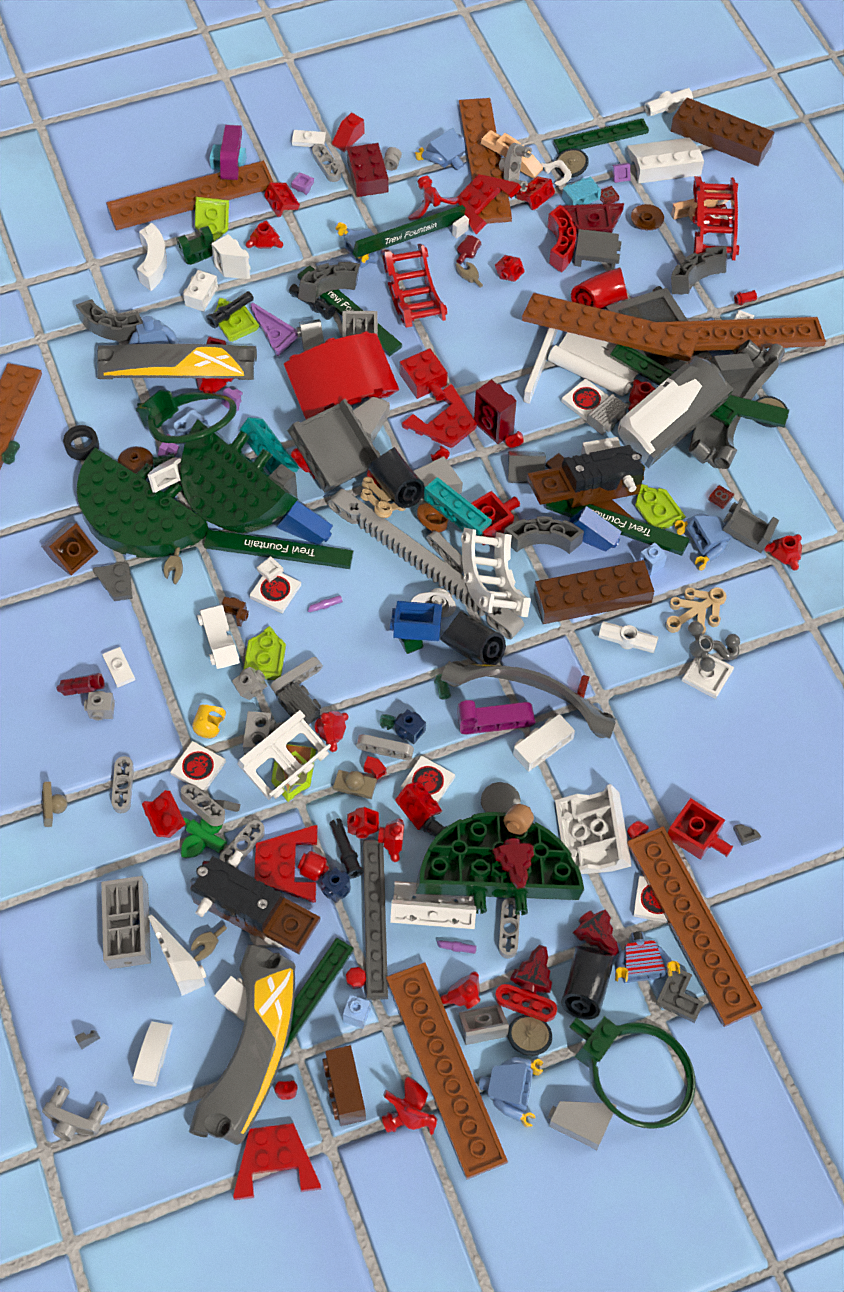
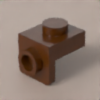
(237, 608)

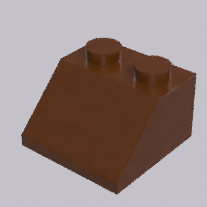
(70, 548)

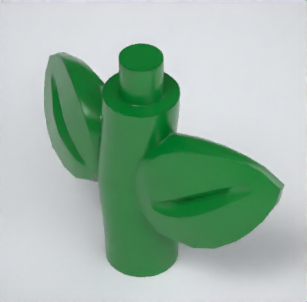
(201, 836)

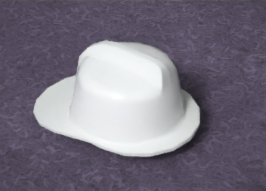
(438, 596)

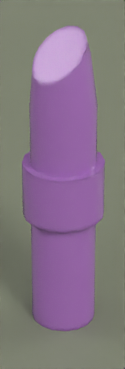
(326, 603)
(457, 946)

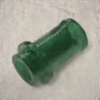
(9, 455)
(161, 459)
(443, 687)

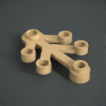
(382, 508)
(697, 608)

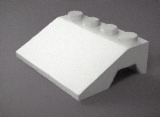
(666, 160)
(594, 830)

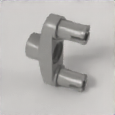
(512, 163)
(69, 1123)

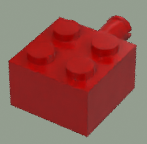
(424, 374)
(497, 511)
(698, 830)

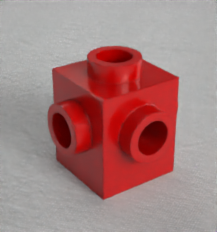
(509, 268)
(363, 822)

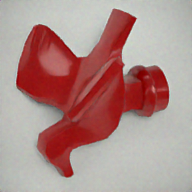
(430, 196)
(409, 1109)

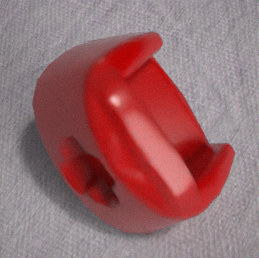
(514, 440)
(442, 452)
(637, 829)
(286, 1089)

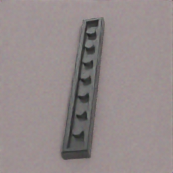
(375, 920)

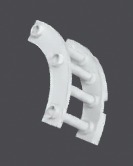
(509, 596)

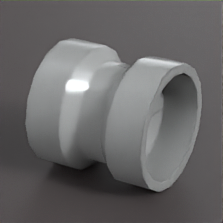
(392, 158)

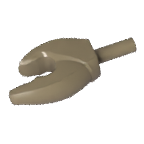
(470, 275)
(175, 564)
(207, 940)

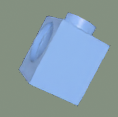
(654, 558)
(356, 1011)

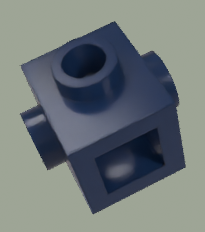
(410, 726)
(335, 890)

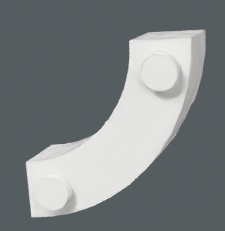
(155, 263)
(221, 644)

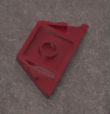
(595, 216)

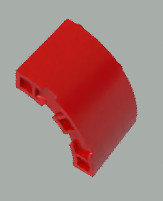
(340, 370)

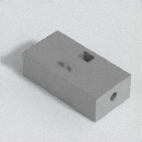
(354, 326)
(122, 905)

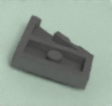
(116, 580)

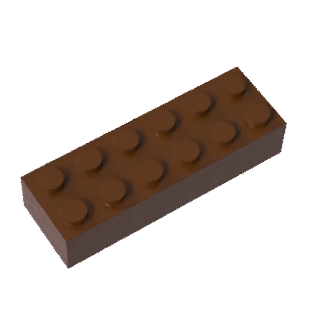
(722, 131)
(593, 592)

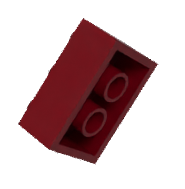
(367, 170)
(495, 411)

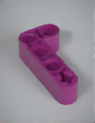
(230, 152)
(493, 718)

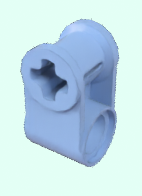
(186, 423)

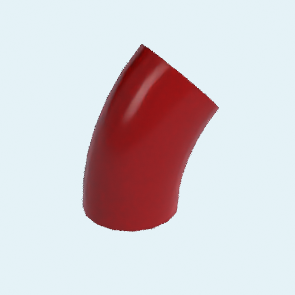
(601, 289)

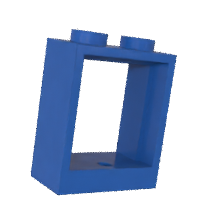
(418, 612)

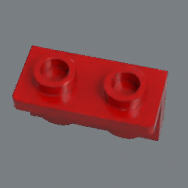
(537, 192)
(281, 198)
(417, 804)
(164, 815)

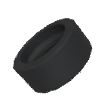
(76, 432)

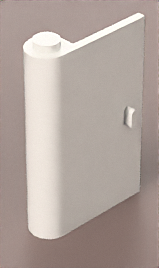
(592, 361)

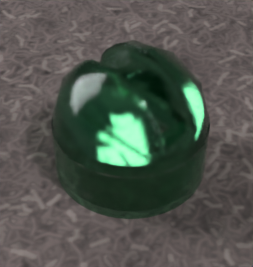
(387, 720)

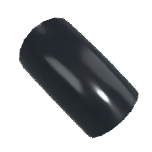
(397, 479)
(474, 640)
(587, 982)

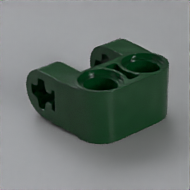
(196, 249)

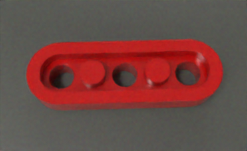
(518, 996)

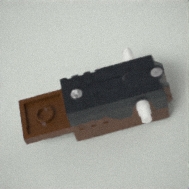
(591, 477)
(250, 904)

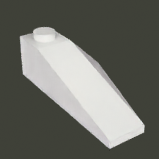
(182, 964)

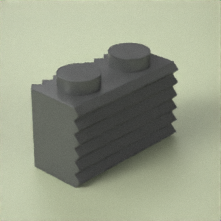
(295, 699)

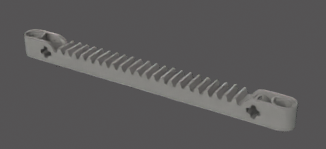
(345, 506)

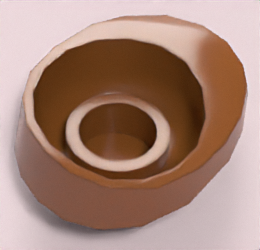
(431, 518)

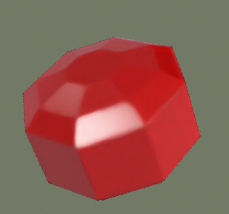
(356, 977)

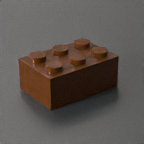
(344, 1086)

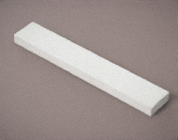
(539, 364)

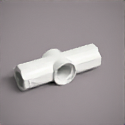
(667, 102)
(638, 639)

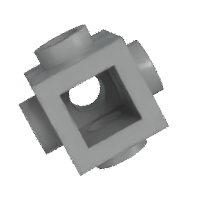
(250, 683)
(100, 705)

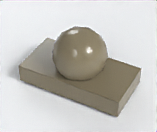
(355, 784)
(51, 804)

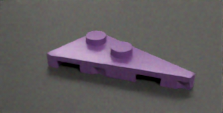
(276, 331)

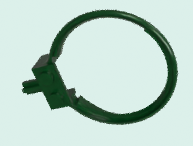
(163, 407)
(599, 1041)

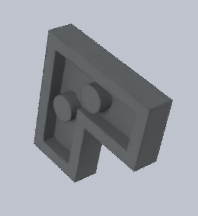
(675, 1000)

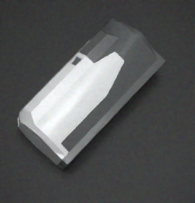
(674, 409)

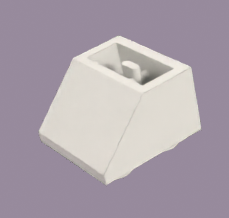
(231, 258)

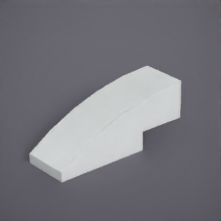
(165, 474)
(152, 1054)

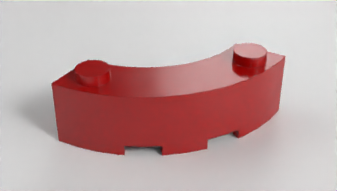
(562, 226)

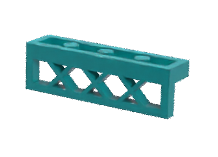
(264, 438)
(455, 507)

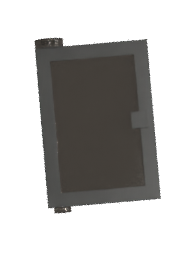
(656, 307)

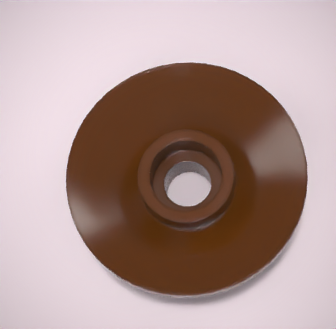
(647, 217)
(142, 454)

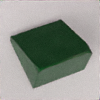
(411, 645)

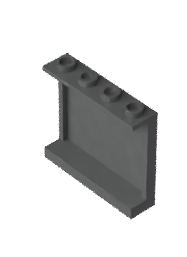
(334, 445)

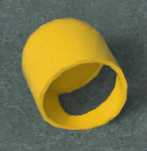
(205, 724)

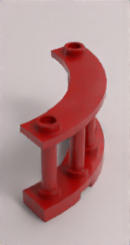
(701, 211)
(398, 294)

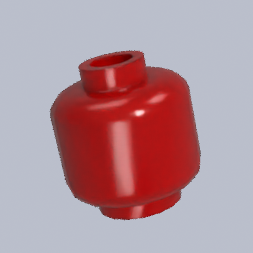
(312, 865)

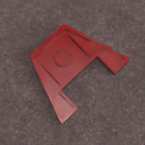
(480, 194)
(450, 425)
(277, 859)
(271, 1151)

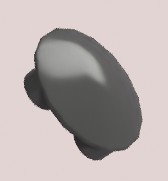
(499, 797)

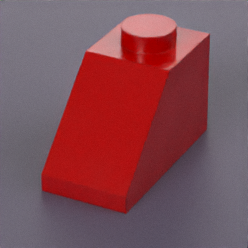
(349, 132)

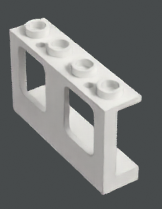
(275, 747)
(431, 909)

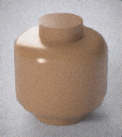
(518, 819)

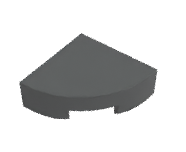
(228, 805)
(746, 834)
(85, 1040)

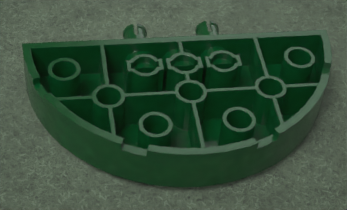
(229, 486)
(131, 516)
(464, 865)

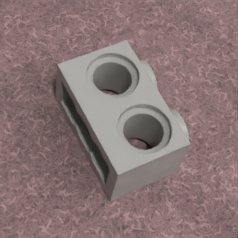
(253, 733)

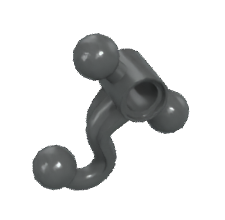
(705, 644)

